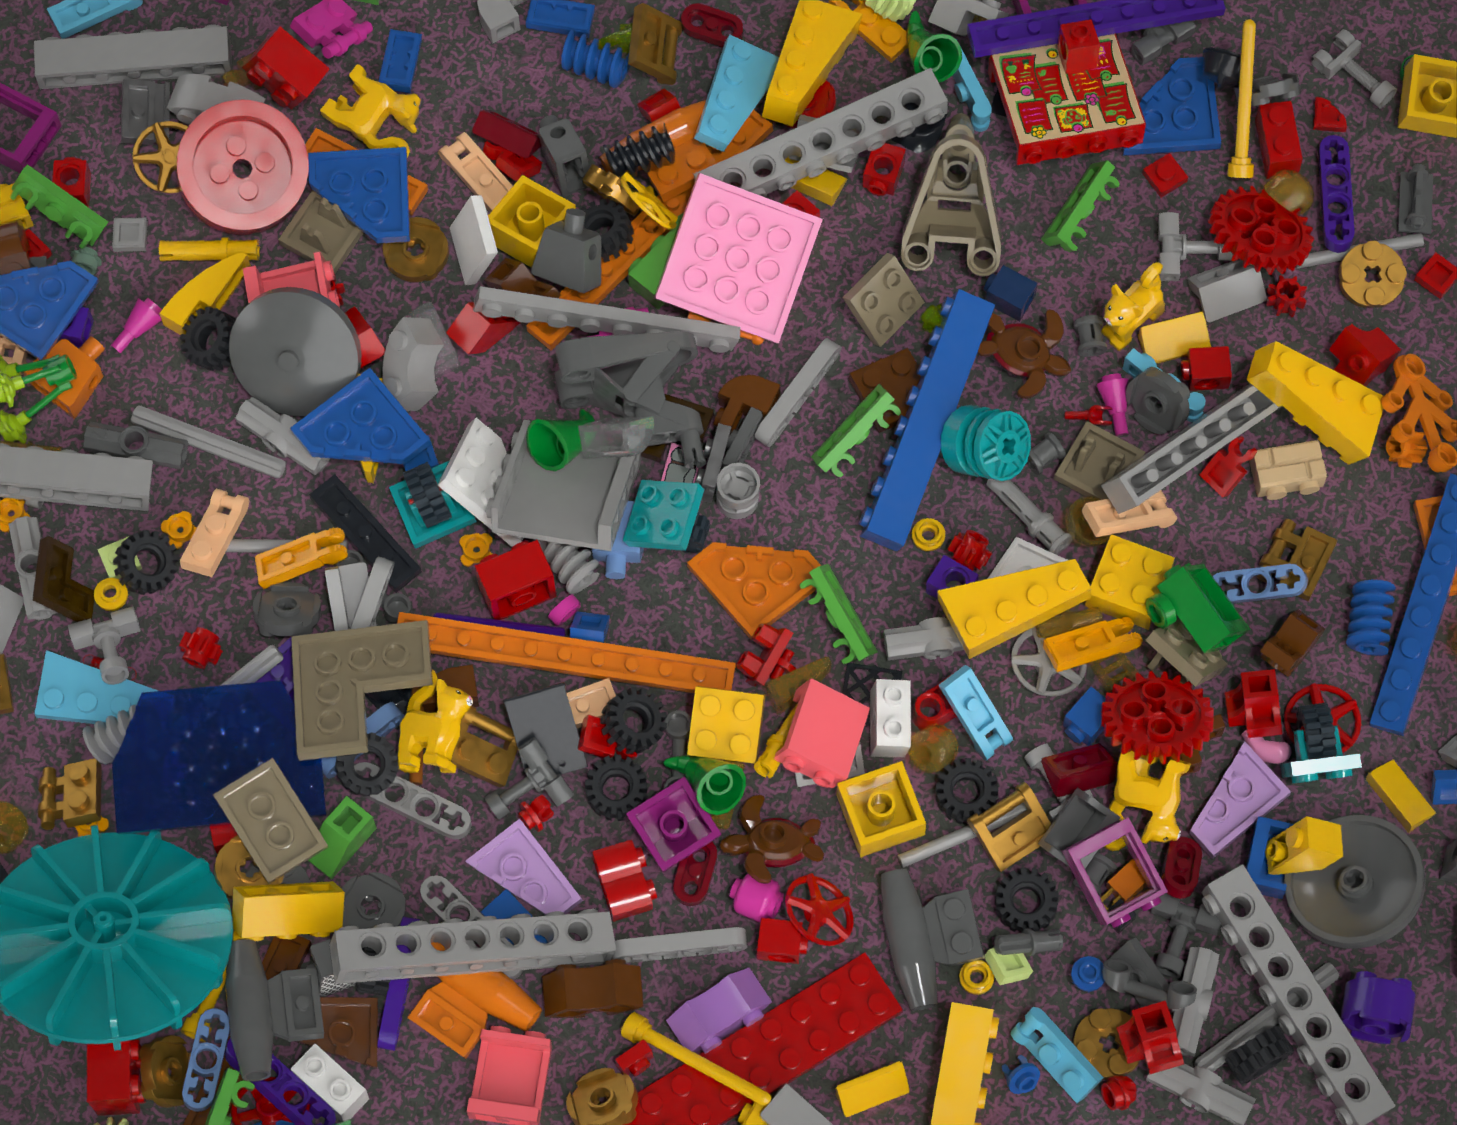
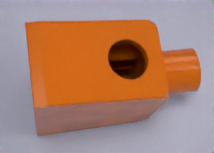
(87, 372)

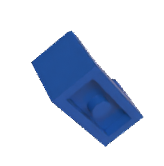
(1257, 864)

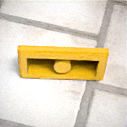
(823, 187)
(1174, 337)
(1400, 795)
(872, 1089)

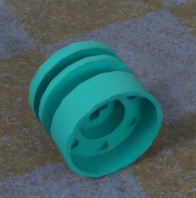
(986, 442)

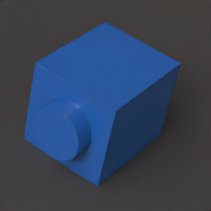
(1084, 718)

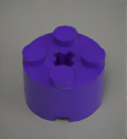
(1378, 1008)

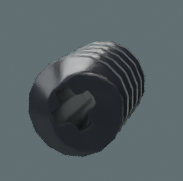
(641, 152)

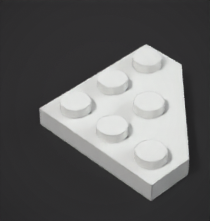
(474, 472)

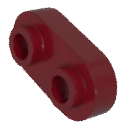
(714, 23)
(695, 873)
(1182, 873)

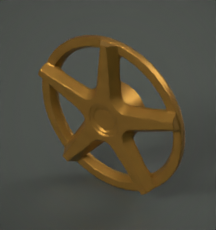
(164, 157)

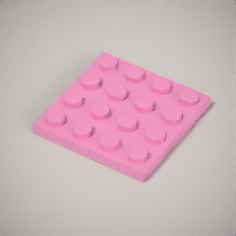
(738, 258)

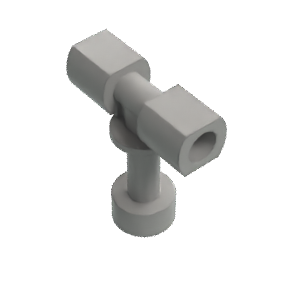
(1176, 247)
(107, 636)

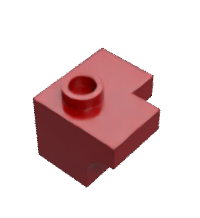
(1363, 353)
(1255, 704)
(1151, 1037)

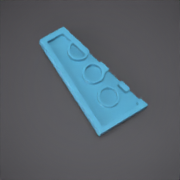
(736, 89)
(79, 694)

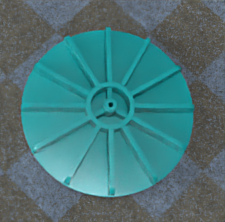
(110, 937)

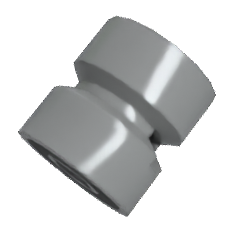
(739, 483)

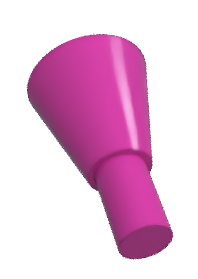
(141, 319)
(1114, 395)

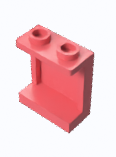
(309, 275)
(823, 734)
(510, 1077)

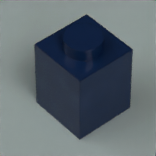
(1010, 292)

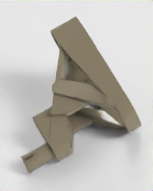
(972, 227)

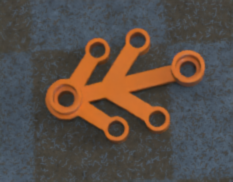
(1410, 374)

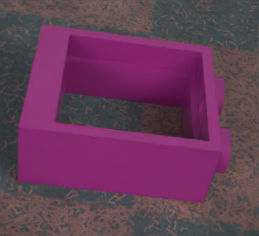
(39, 135)
(1099, 839)

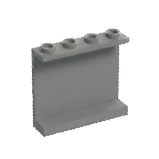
(563, 506)

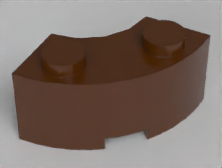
(605, 989)

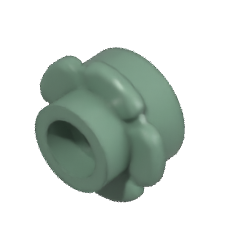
(87, 259)

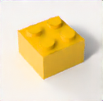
(1429, 96)
(523, 216)
(1127, 579)
(726, 724)
(881, 809)

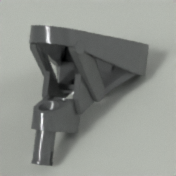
(636, 372)

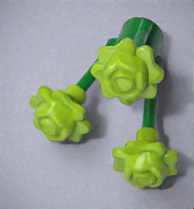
(56, 370)

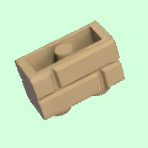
(1288, 470)

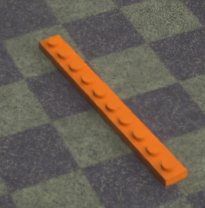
(645, 233)
(574, 655)

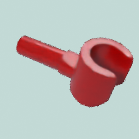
(1094, 415)

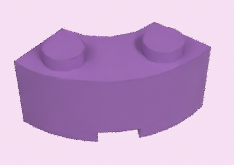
(719, 1011)

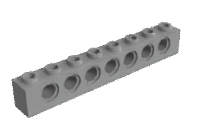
(830, 128)
(353, 965)
(1297, 978)

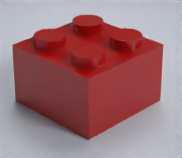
(285, 68)
(515, 580)
(114, 1078)

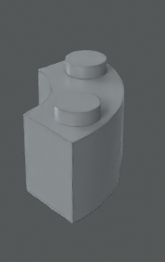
(198, 92)
(411, 362)

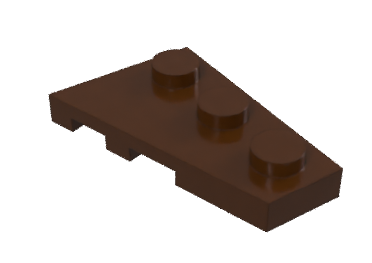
(349, 1029)

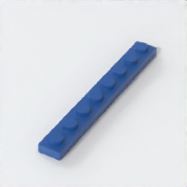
(1420, 620)

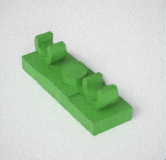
(1080, 205)
(58, 206)
(854, 430)
(840, 613)
(225, 1093)

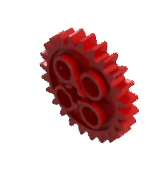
(1260, 231)
(1157, 717)

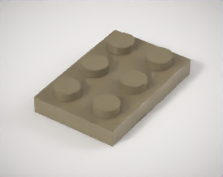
(270, 821)

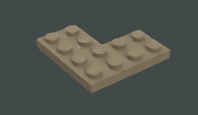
(336, 672)

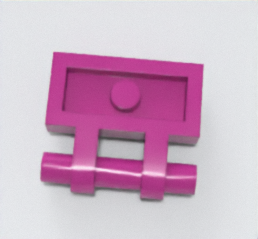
(326, 19)

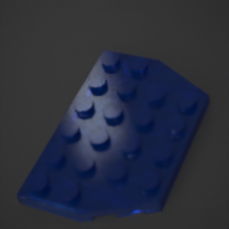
(198, 742)

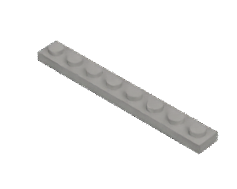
(596, 318)

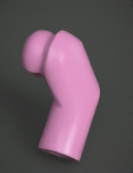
(1269, 751)

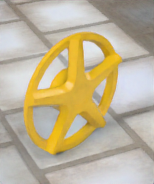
(649, 202)

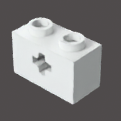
(890, 718)
(330, 1082)

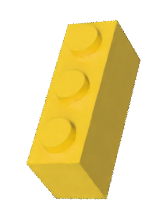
(287, 910)

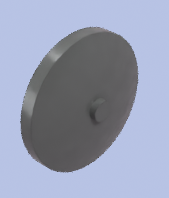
(294, 350)
(1364, 893)

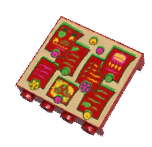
(1069, 112)

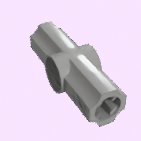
(276, 434)
(25, 540)
(926, 639)
(1188, 1021)
(1205, 1091)

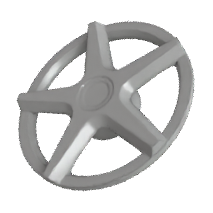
(1043, 666)

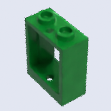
(1203, 607)

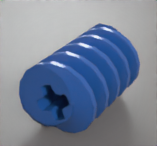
(594, 60)
(1368, 617)

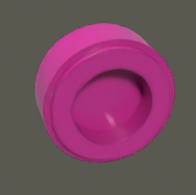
(564, 610)

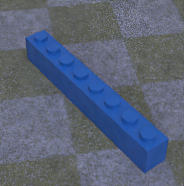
(920, 432)

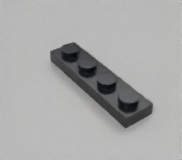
(364, 530)

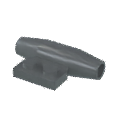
(927, 935)
(263, 1008)

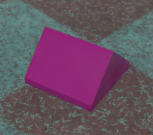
(673, 824)

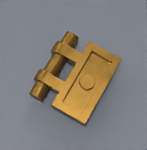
(1310, 554)
(81, 794)

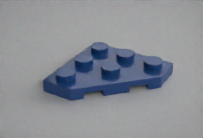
(1180, 112)
(367, 188)
(41, 304)
(362, 425)

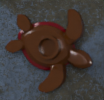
(1026, 351)
(771, 841)

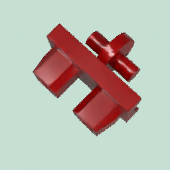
(759, 668)

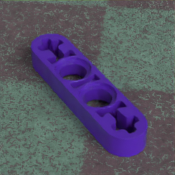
(1332, 193)
(394, 1003)
(287, 1081)

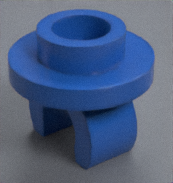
(1087, 974)
(1022, 1078)

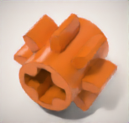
(1408, 452)

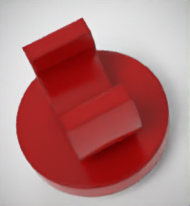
(537, 812)

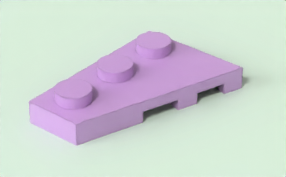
(1242, 795)
(525, 870)

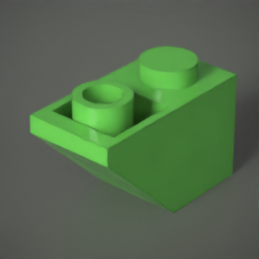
(344, 833)

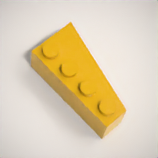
(810, 51)
(1322, 399)
(1010, 604)
(963, 1065)

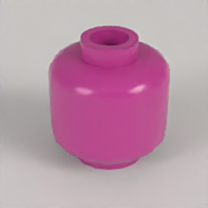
(756, 899)

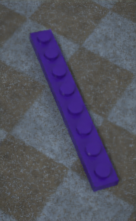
(1107, 16)

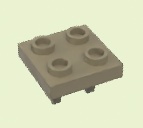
(320, 228)
(883, 299)
(1094, 460)
(1184, 653)

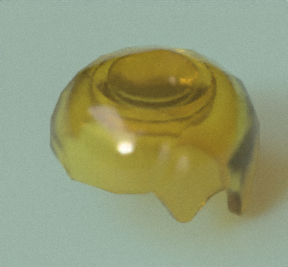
(1290, 190)
(1078, 526)
(12, 827)

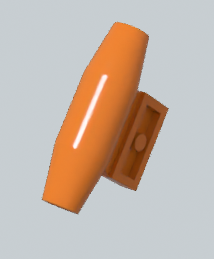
(690, 154)
(461, 1005)

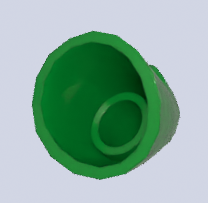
(931, 50)
(556, 441)
(707, 777)

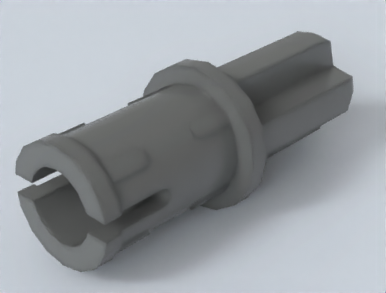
(1029, 942)

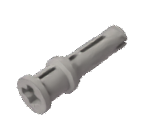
(1039, 523)

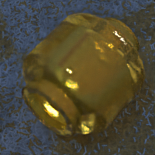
(933, 748)

